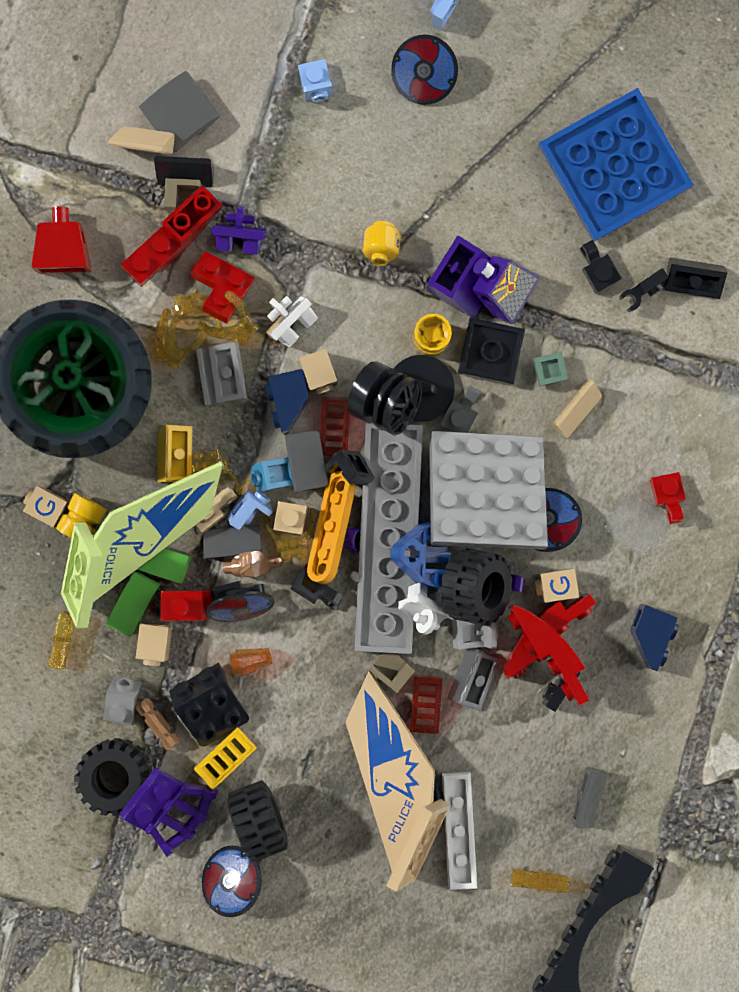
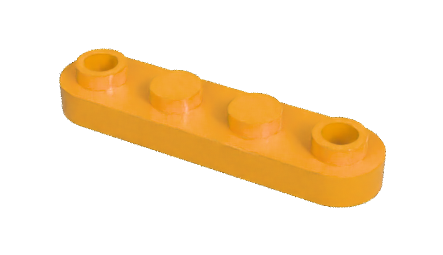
(331, 529)

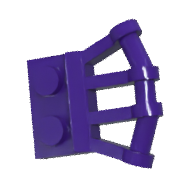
(155, 800)

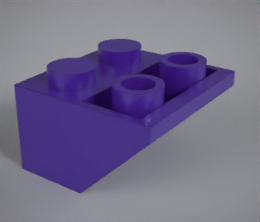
(455, 277)

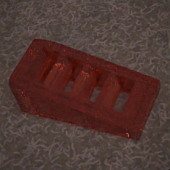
(334, 402)
(426, 680)

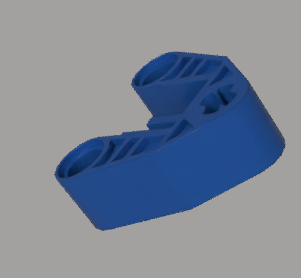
(420, 554)

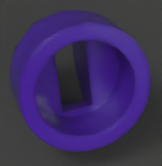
(352, 539)

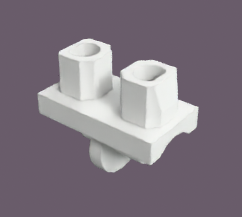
(299, 310)
(427, 612)

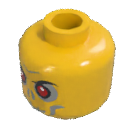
(381, 243)

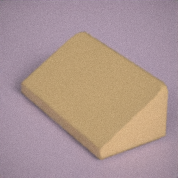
(143, 140)
(577, 409)

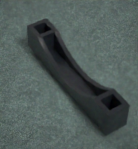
(621, 879)

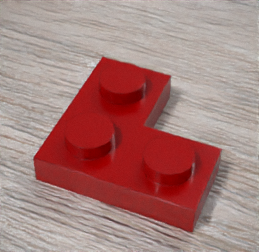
(221, 278)

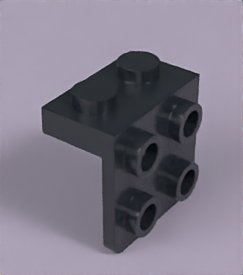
(208, 705)

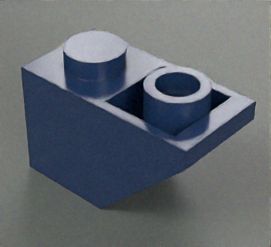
(290, 398)
(652, 634)

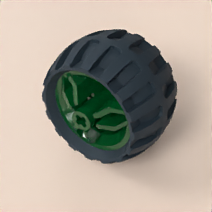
(97, 328)

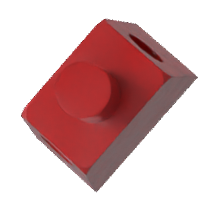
(60, 245)
(184, 604)

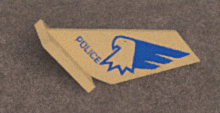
(396, 781)

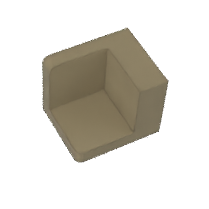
(178, 191)
(392, 670)

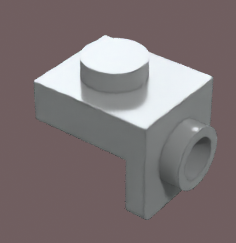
(473, 635)
(121, 700)

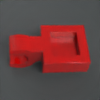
(669, 493)

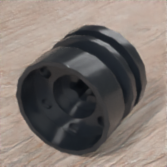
(384, 398)

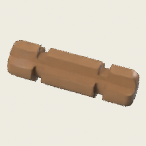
(157, 724)

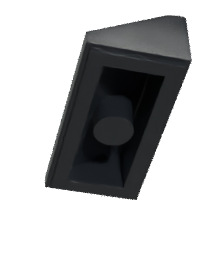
(184, 168)
(695, 278)

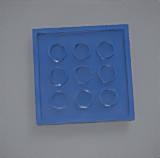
(615, 165)

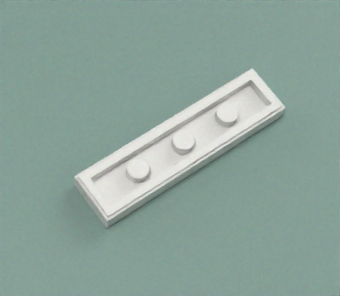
(459, 831)

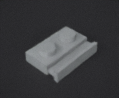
(221, 373)

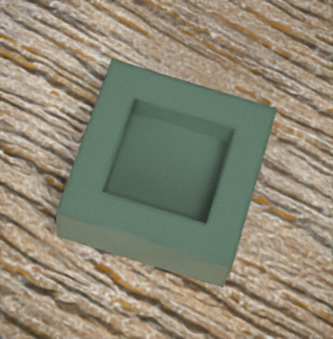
(550, 369)

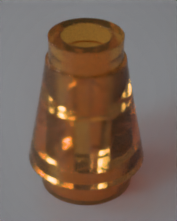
(249, 660)

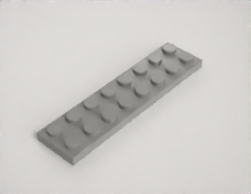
(387, 515)

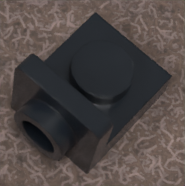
(352, 465)

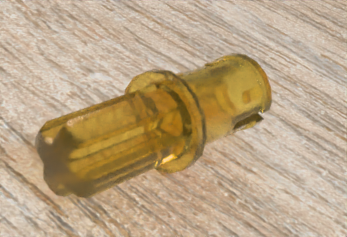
(61, 641)
(539, 881)

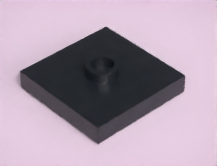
(491, 351)

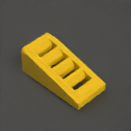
(207, 776)

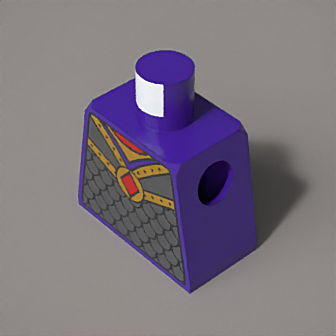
(503, 287)

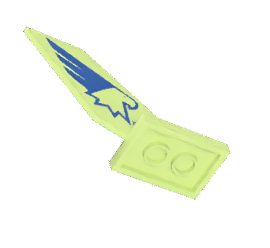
(132, 538)

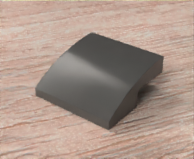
(180, 109)

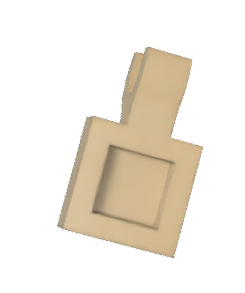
(222, 500)

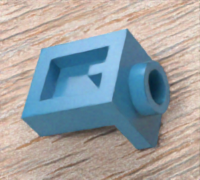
(271, 475)

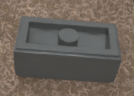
(306, 460)
(231, 541)
(473, 678)
(589, 798)

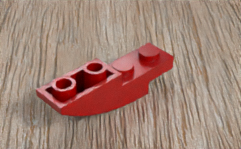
(173, 237)
(556, 617)
(546, 641)

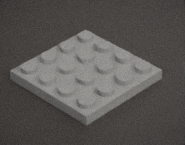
(487, 490)

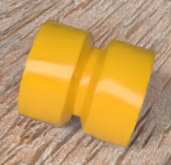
(432, 334)
(81, 511)

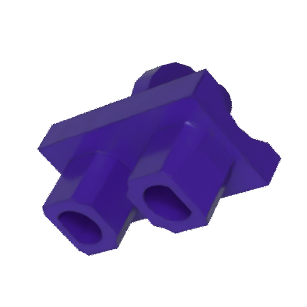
(226, 232)

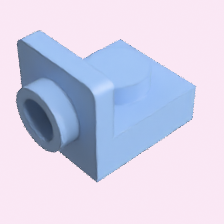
(441, 12)
(315, 81)
(244, 509)

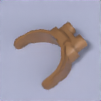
(251, 564)

